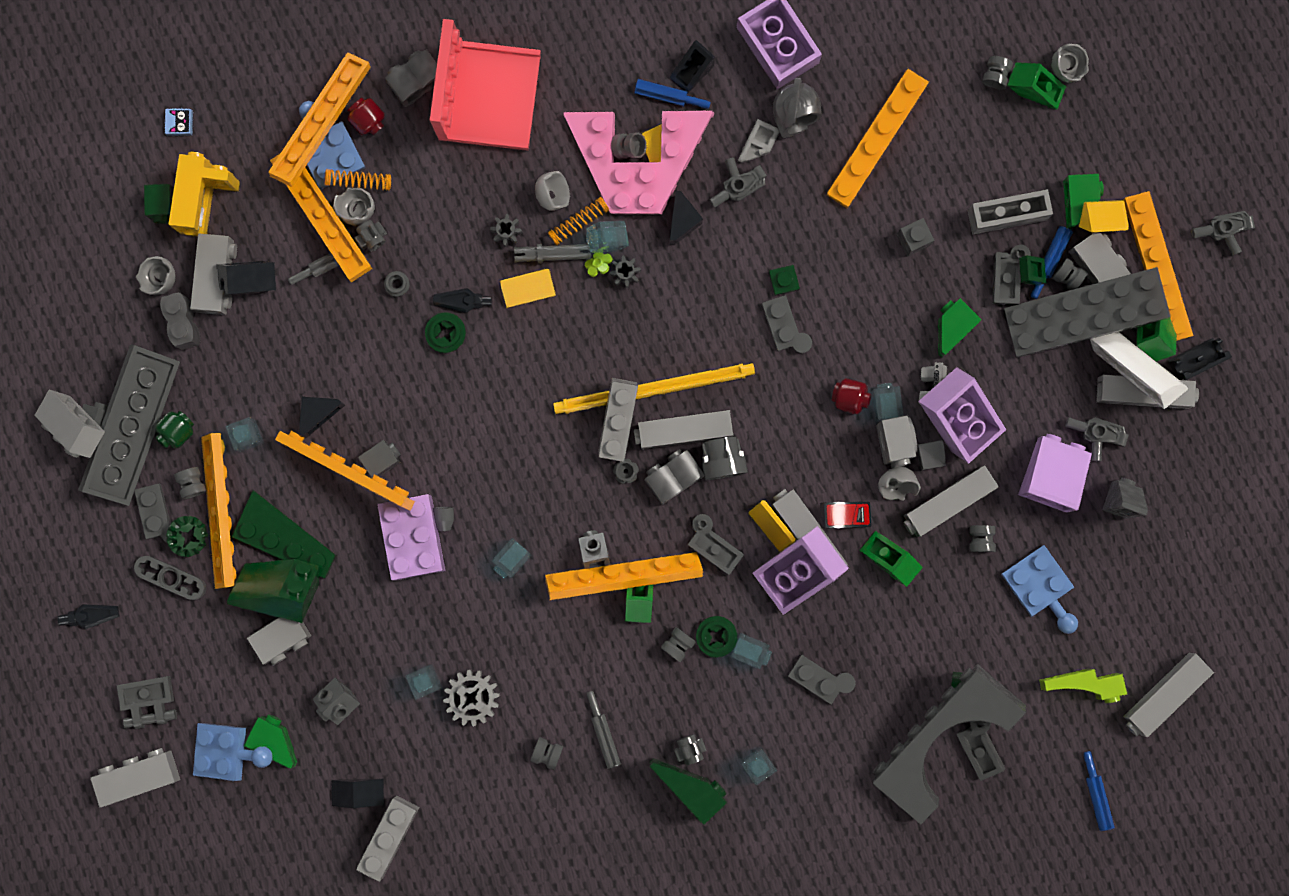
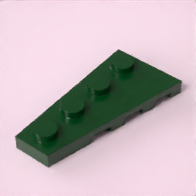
(275, 533)

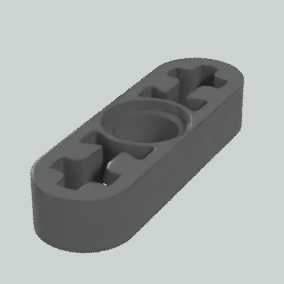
(190, 579)

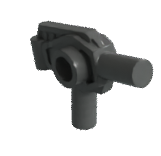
(739, 185)
(1225, 227)
(1099, 432)

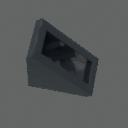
(693, 67)
(684, 218)
(316, 412)
(357, 793)

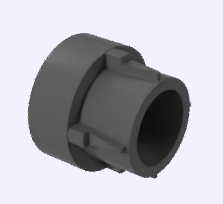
(723, 459)

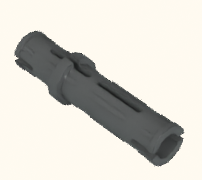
(551, 253)

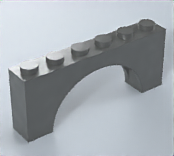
(973, 699)

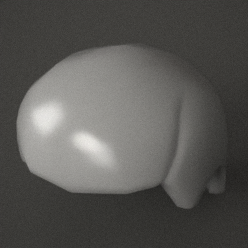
(1070, 56)
(553, 182)
(345, 202)
(161, 269)
(899, 478)

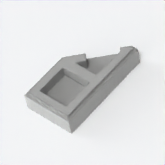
(759, 142)

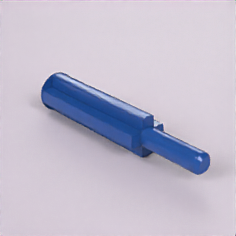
(667, 94)
(1053, 255)
(1098, 795)

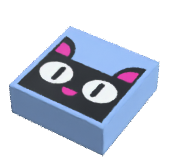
(178, 122)

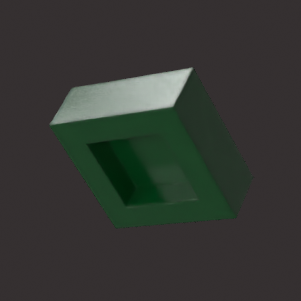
(1032, 270)
(784, 280)

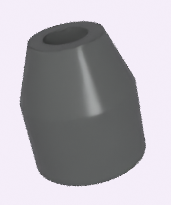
(444, 518)

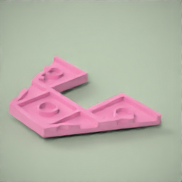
(639, 185)

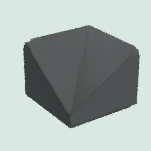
(931, 455)

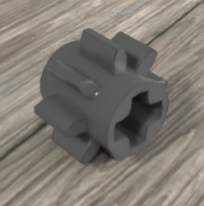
(508, 224)
(370, 235)
(630, 266)
(690, 749)

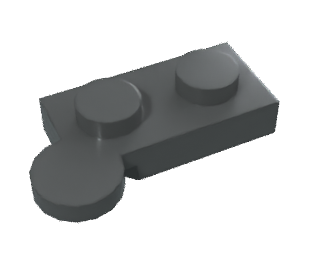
(1007, 276)
(784, 327)
(153, 511)
(713, 546)
(821, 681)
(981, 749)

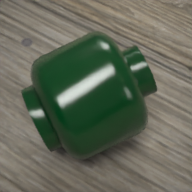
(174, 430)

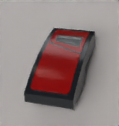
(845, 515)

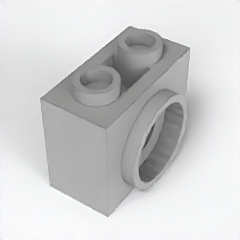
(897, 441)

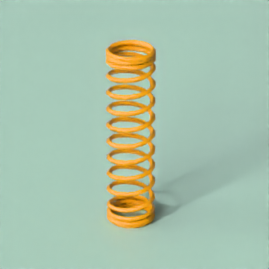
(387, 179)
(552, 234)

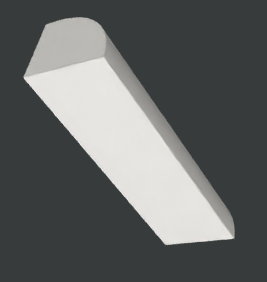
(1139, 368)

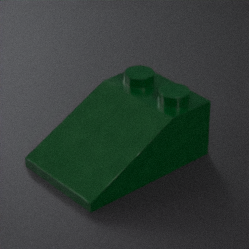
(276, 588)
(693, 790)

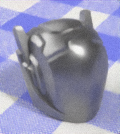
(796, 108)

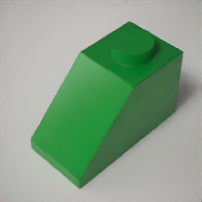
(1036, 84)
(1076, 192)
(954, 325)
(1157, 339)
(891, 558)
(639, 604)
(271, 734)

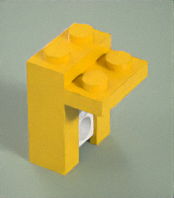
(194, 192)

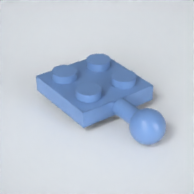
(334, 152)
(1039, 583)
(222, 752)

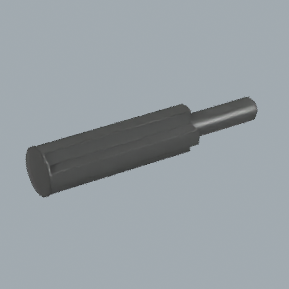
(316, 268)
(603, 733)

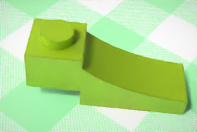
(1105, 687)

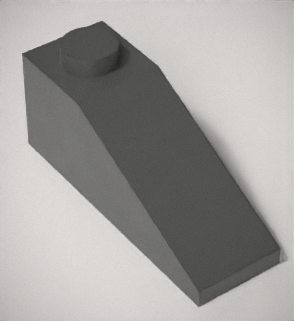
(1125, 499)

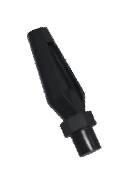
(461, 300)
(89, 615)

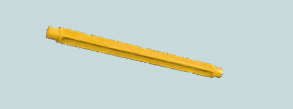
(659, 387)

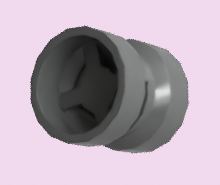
(997, 72)
(624, 145)
(1074, 279)
(190, 483)
(979, 544)
(680, 638)
(552, 756)

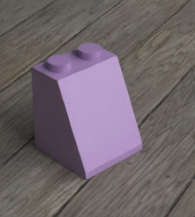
(1056, 474)

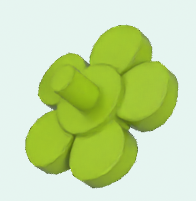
(599, 263)

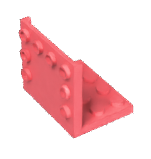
(483, 92)

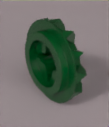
(433, 331)
(176, 540)
(729, 636)

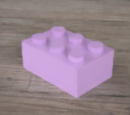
(778, 41)
(962, 415)
(411, 538)
(800, 570)

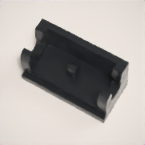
(246, 277)
(1199, 359)

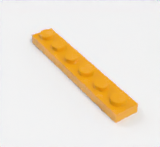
(319, 119)
(877, 138)
(328, 226)
(1155, 254)
(353, 473)
(217, 502)
(623, 575)

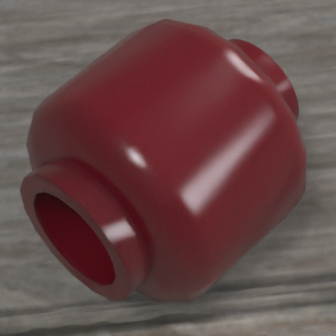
(366, 116)
(851, 396)

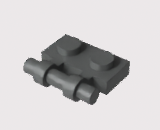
(144, 694)

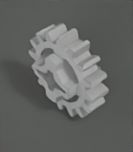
(461, 689)

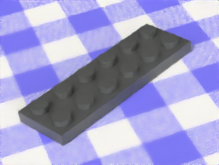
(1087, 312)
(129, 425)

